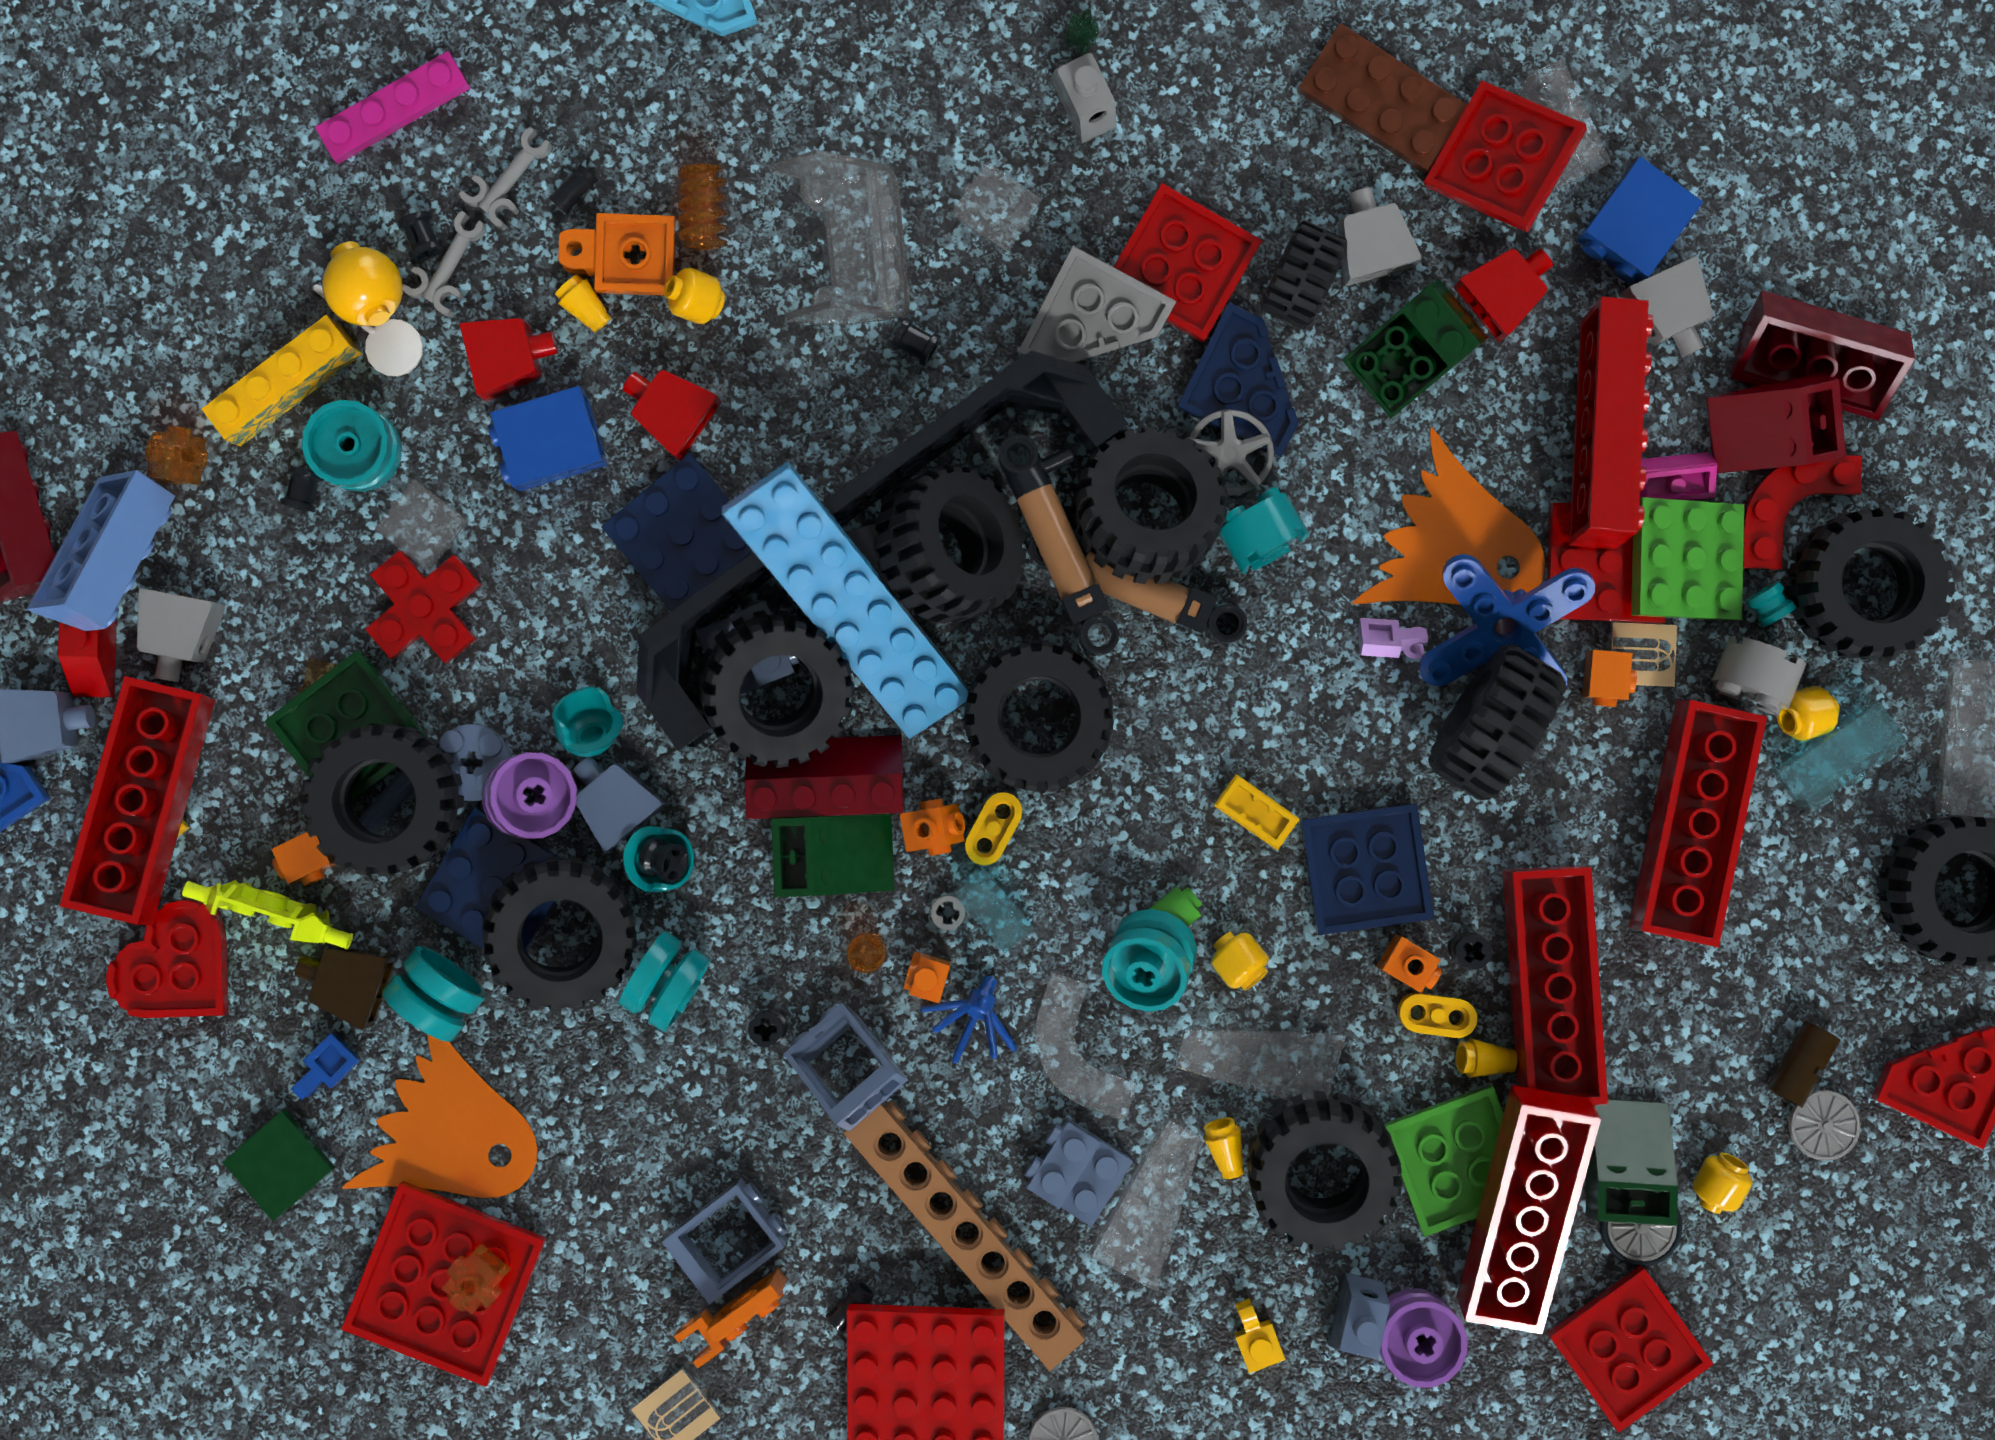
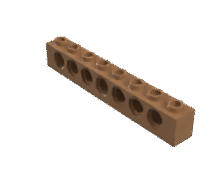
(1049, 1342)

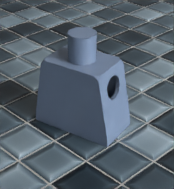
(39, 723)
(614, 802)
(1360, 1319)

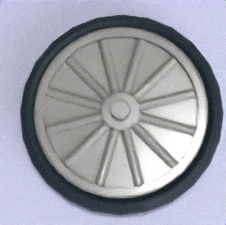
(1641, 1242)

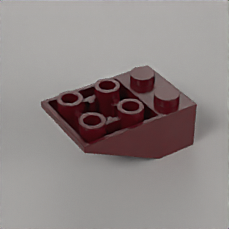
(1777, 424)

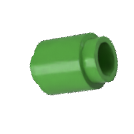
(1180, 904)

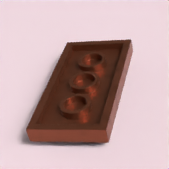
(1382, 98)

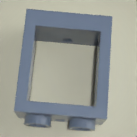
(865, 1096)
(694, 1262)

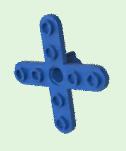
(1501, 617)

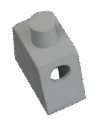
(1085, 94)
(1375, 240)
(1677, 304)
(175, 629)

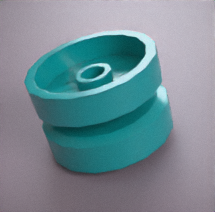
(330, 450)
(1149, 960)
(661, 979)
(434, 994)

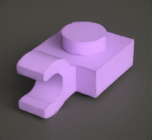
(1387, 639)

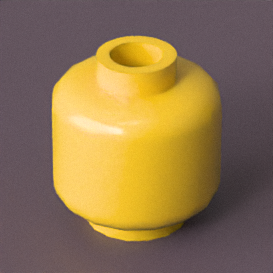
(694, 295)
(1810, 714)
(1239, 960)
(1722, 1183)

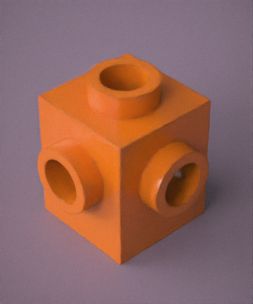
(933, 827)

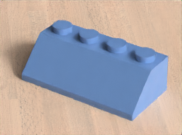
(103, 551)

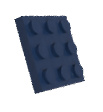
(678, 533)
(1366, 869)
(473, 872)

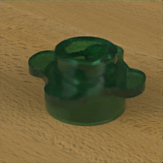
(1082, 31)

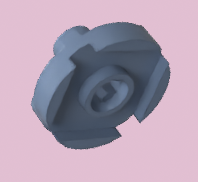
(488, 748)

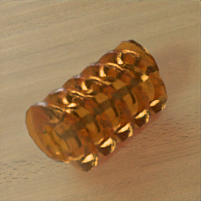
(701, 206)

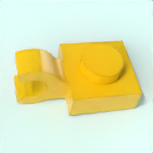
(1257, 1340)

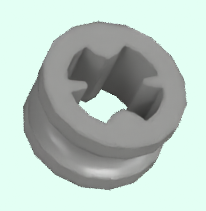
(938, 918)

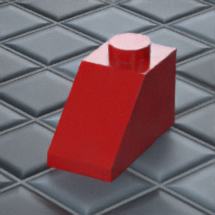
(88, 660)

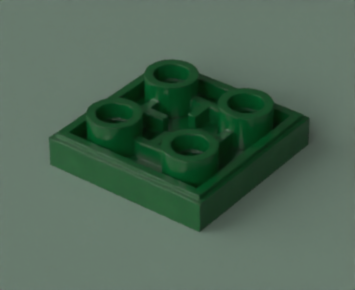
(278, 1165)

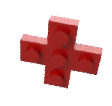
(423, 606)

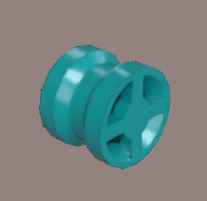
(1770, 604)

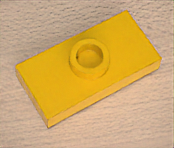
(1256, 812)

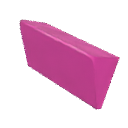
(1680, 477)

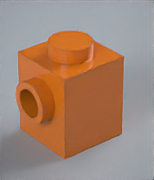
(1608, 677)
(301, 860)

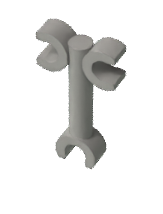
(492, 199)
(435, 288)

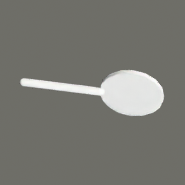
(391, 347)

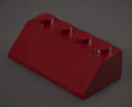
(1800, 339)
(23, 530)
(845, 779)

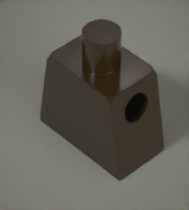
(348, 982)

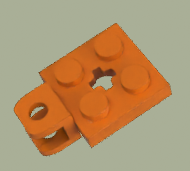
(606, 247)
(732, 1318)

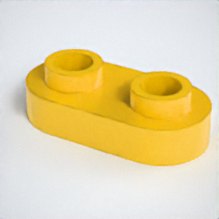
(994, 828)
(1436, 1015)

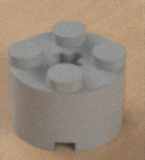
(1758, 674)

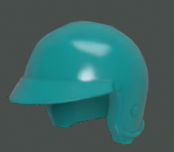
(586, 722)
(632, 852)

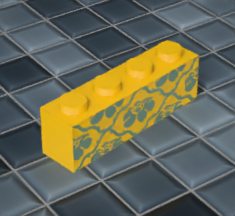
(282, 381)

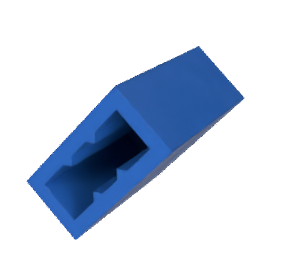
(1638, 222)
(547, 439)

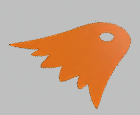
(1453, 522)
(450, 1132)

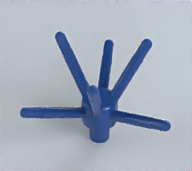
(978, 1006)

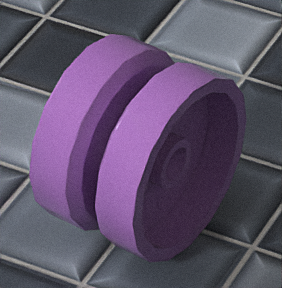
(552, 790)
(1439, 1351)

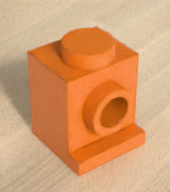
(1396, 961)
(927, 976)

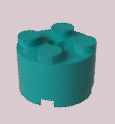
(1262, 531)

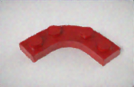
(1776, 495)

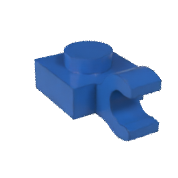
(328, 1064)

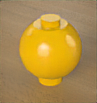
(361, 285)

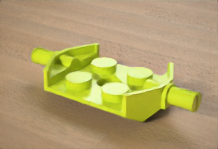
(282, 911)

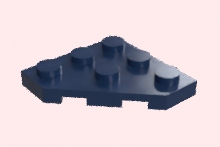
(1242, 375)

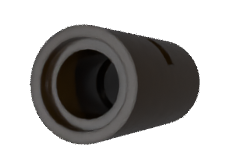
(1798, 1069)

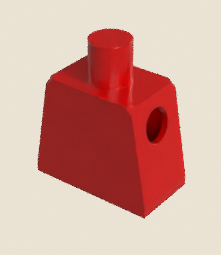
(1505, 290)
(504, 355)
(671, 409)

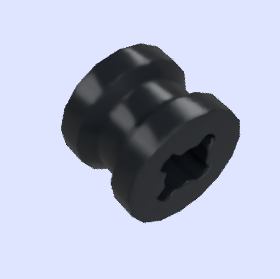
(663, 859)

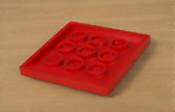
(402, 1292)
(925, 1373)

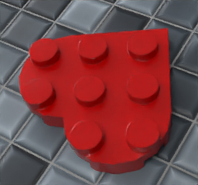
(175, 967)

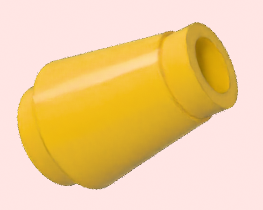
(583, 303)
(1483, 1059)
(1225, 1146)

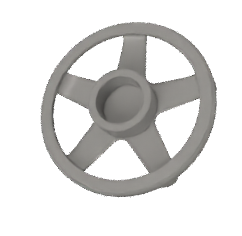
(1231, 450)

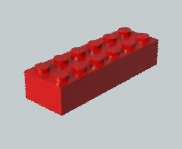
(1610, 423)
(137, 802)
(1697, 822)
(1555, 981)
(1527, 1209)

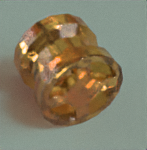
(866, 959)

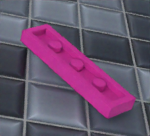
(392, 107)

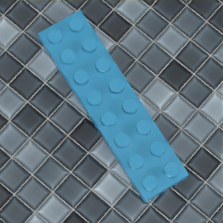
(846, 599)

